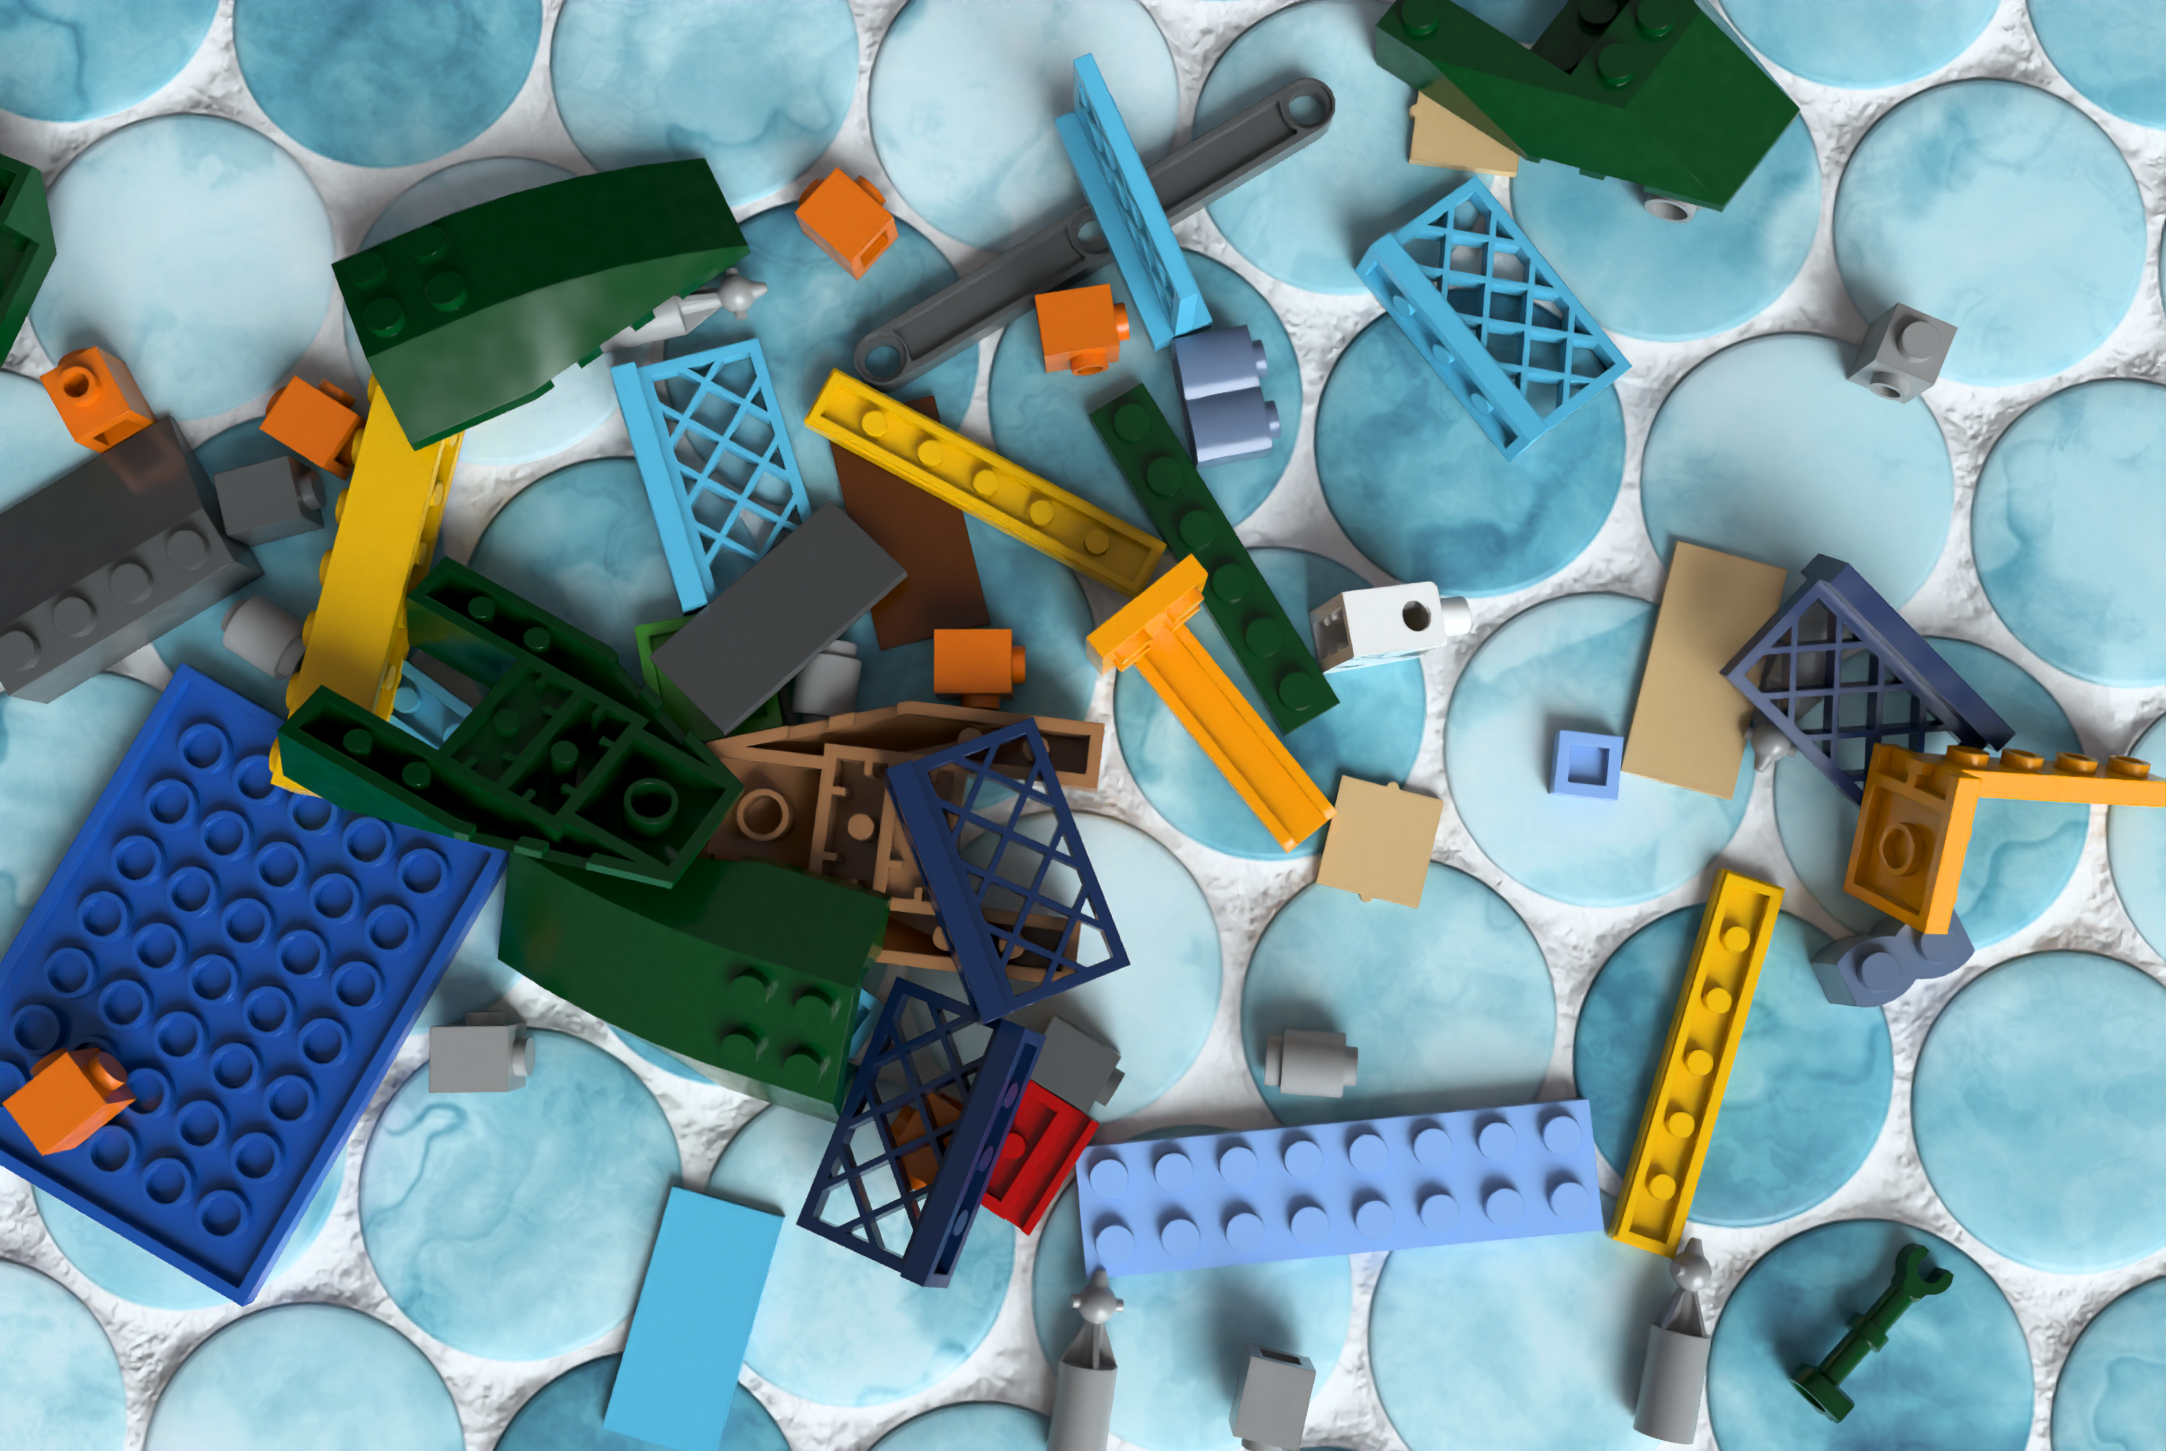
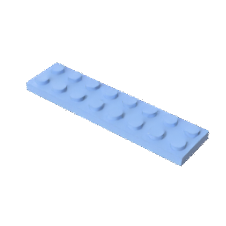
(1338, 1187)

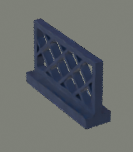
(1891, 646)
(950, 889)
(965, 1162)

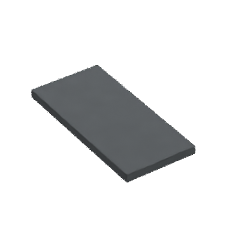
(778, 617)

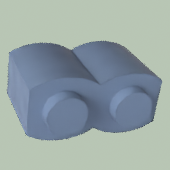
(1223, 396)
(1888, 961)

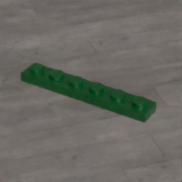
(1234, 590)

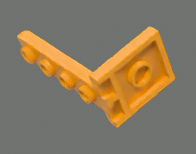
(1207, 704)
(1923, 809)

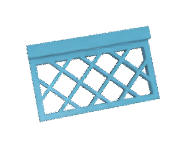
(1129, 212)
(1447, 336)
(663, 474)

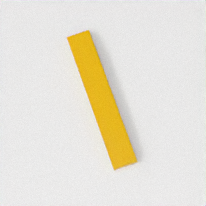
(984, 484)
(1695, 1063)

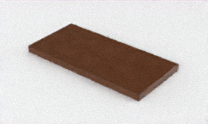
(924, 538)

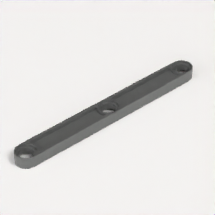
(1057, 258)

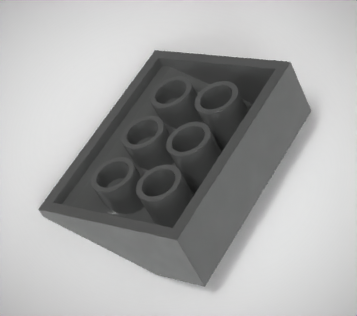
(111, 562)

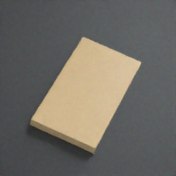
(1685, 713)

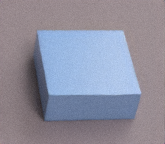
(1586, 765)

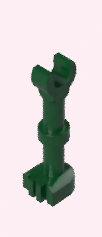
(1867, 1333)

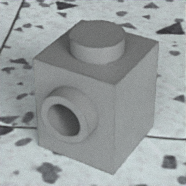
(1902, 353)
(480, 1055)
(1271, 1399)

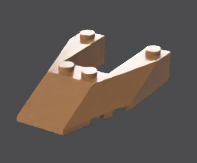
(823, 806)

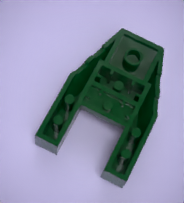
(1607, 88)
(548, 765)

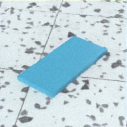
(693, 1321)

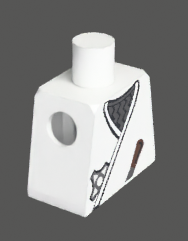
(1385, 625)

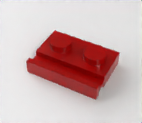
(1037, 1156)

